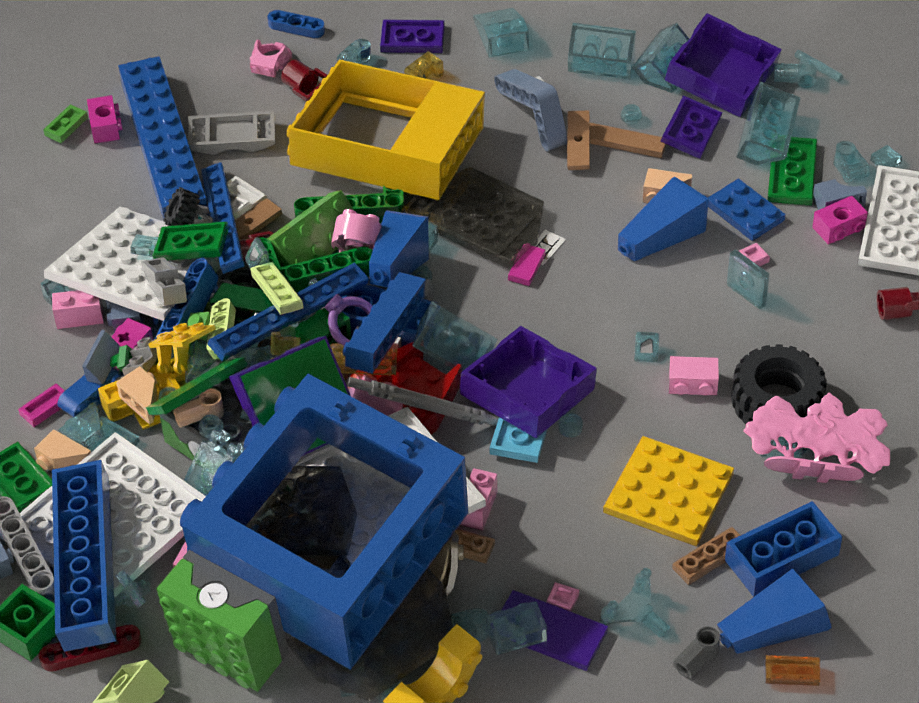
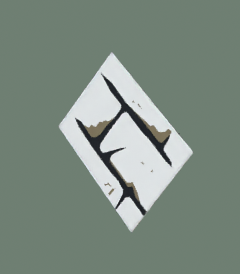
(550, 242)

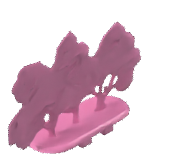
(823, 431)

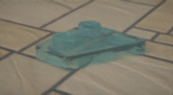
(84, 427)

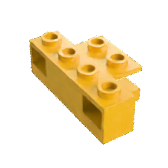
(117, 409)

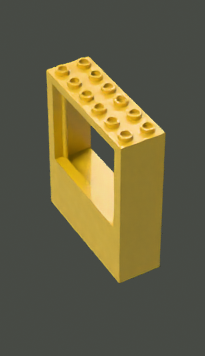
(427, 152)

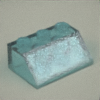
(601, 51)
(655, 59)
(451, 337)

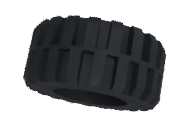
(781, 367)

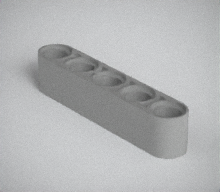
(18, 539)

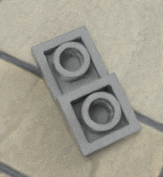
(141, 356)

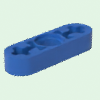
(309, 26)

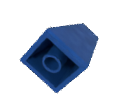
(668, 219)
(399, 247)
(775, 615)

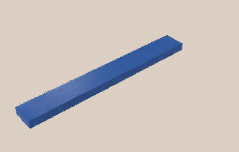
(222, 211)
(269, 320)

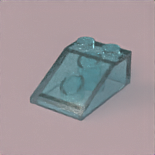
(502, 32)

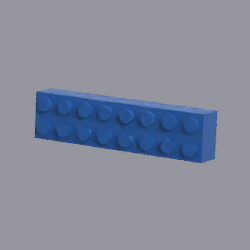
(83, 556)

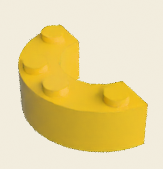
(448, 674)

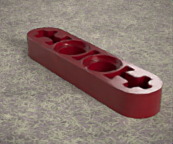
(90, 653)

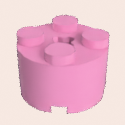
(355, 231)

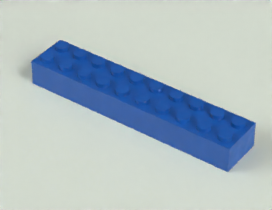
(159, 130)

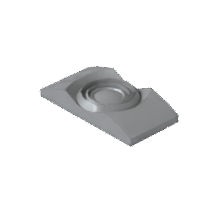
(231, 131)

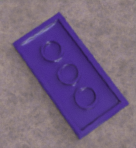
(569, 635)

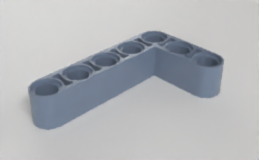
(542, 99)

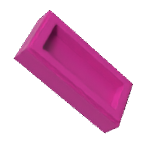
(527, 266)
(42, 406)

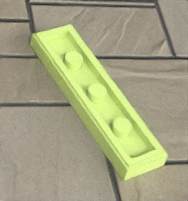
(276, 288)

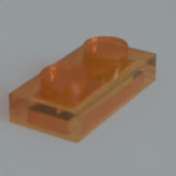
(792, 670)

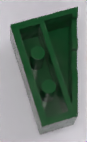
(244, 299)

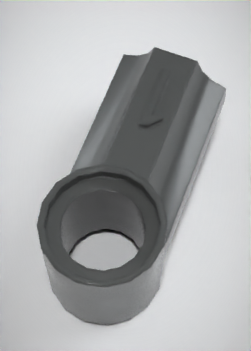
(697, 652)

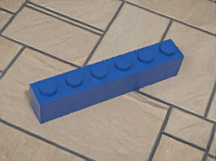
(384, 323)

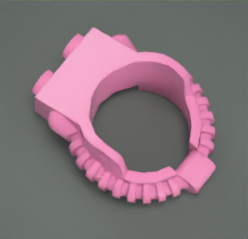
(269, 64)

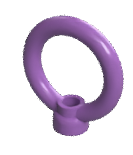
(335, 307)

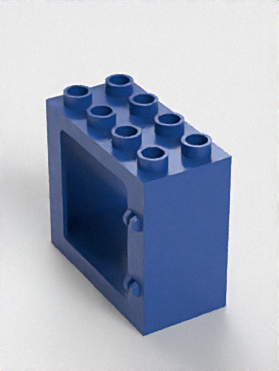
(321, 610)

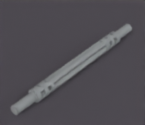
(423, 401)

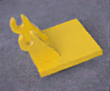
(180, 340)

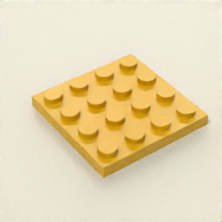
(669, 490)

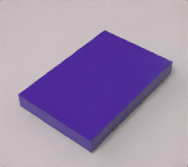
(412, 36)
(691, 127)

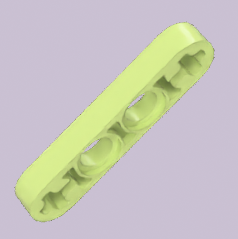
(223, 318)

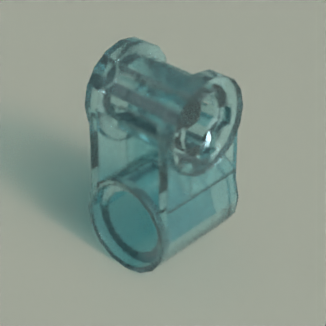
(850, 162)

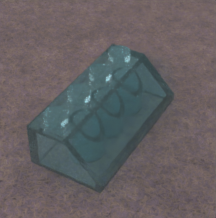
(768, 125)

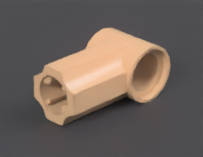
(193, 411)

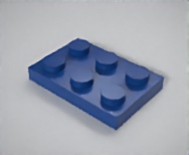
(745, 209)

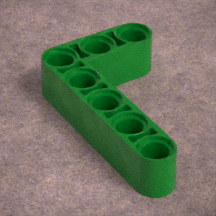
(363, 204)
(301, 273)

